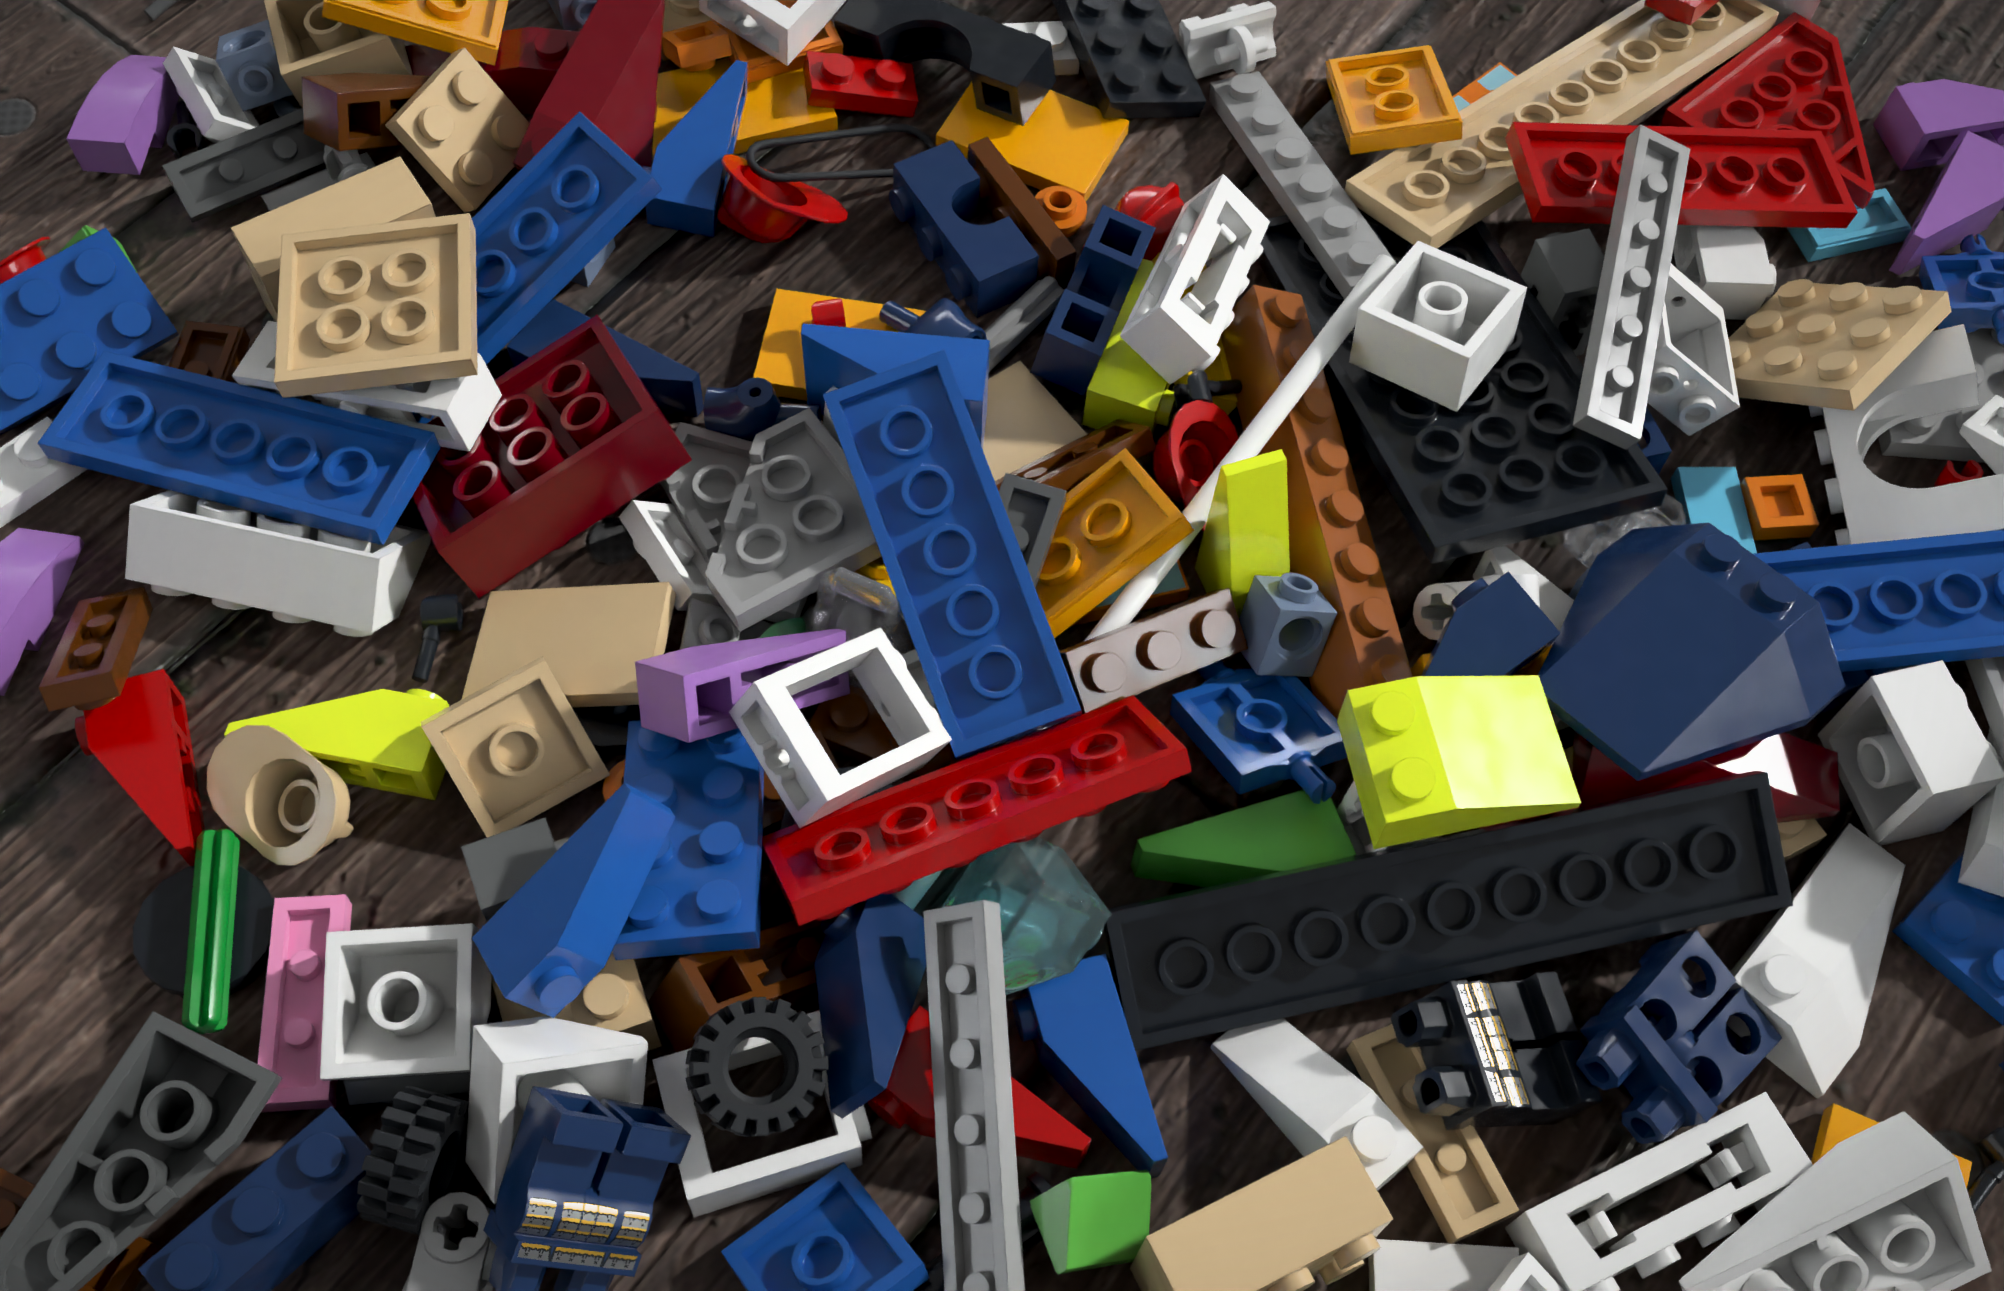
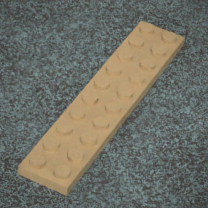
(1598, 79)

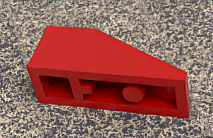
(149, 753)
(909, 1099)

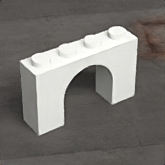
(1929, 381)

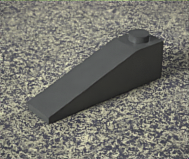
(139, 1148)

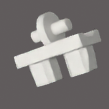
(1229, 39)

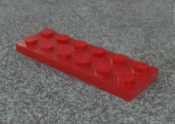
(1730, 177)
(972, 808)

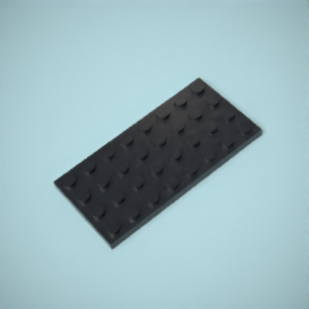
(1509, 455)

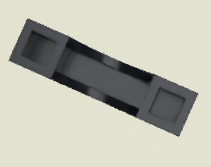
(1006, 66)

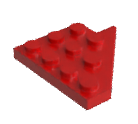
(1786, 83)

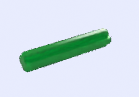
(211, 932)

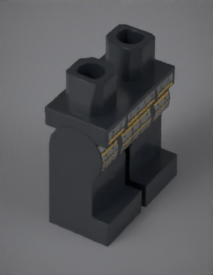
(1495, 1055)

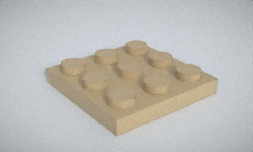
(376, 305)
(1831, 341)

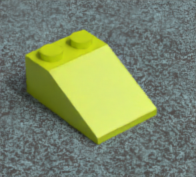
(1453, 755)

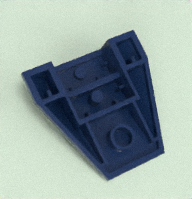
(1687, 651)

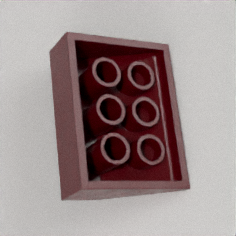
(552, 460)

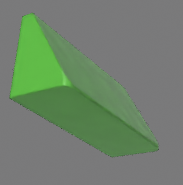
(1094, 1219)

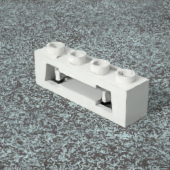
(1184, 332)
(460, 402)
(1756, 1150)

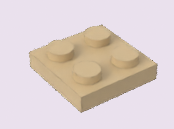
(461, 130)
(515, 748)

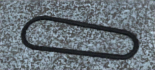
(830, 135)

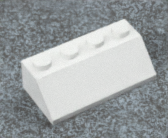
(271, 563)

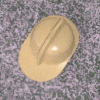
(277, 794)

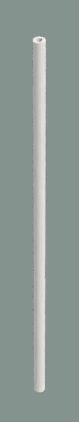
(1247, 446)

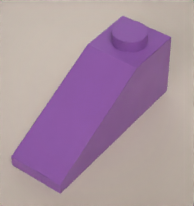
(1930, 118)
(1959, 204)
(695, 687)

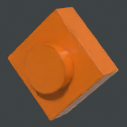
(696, 46)
(1779, 507)

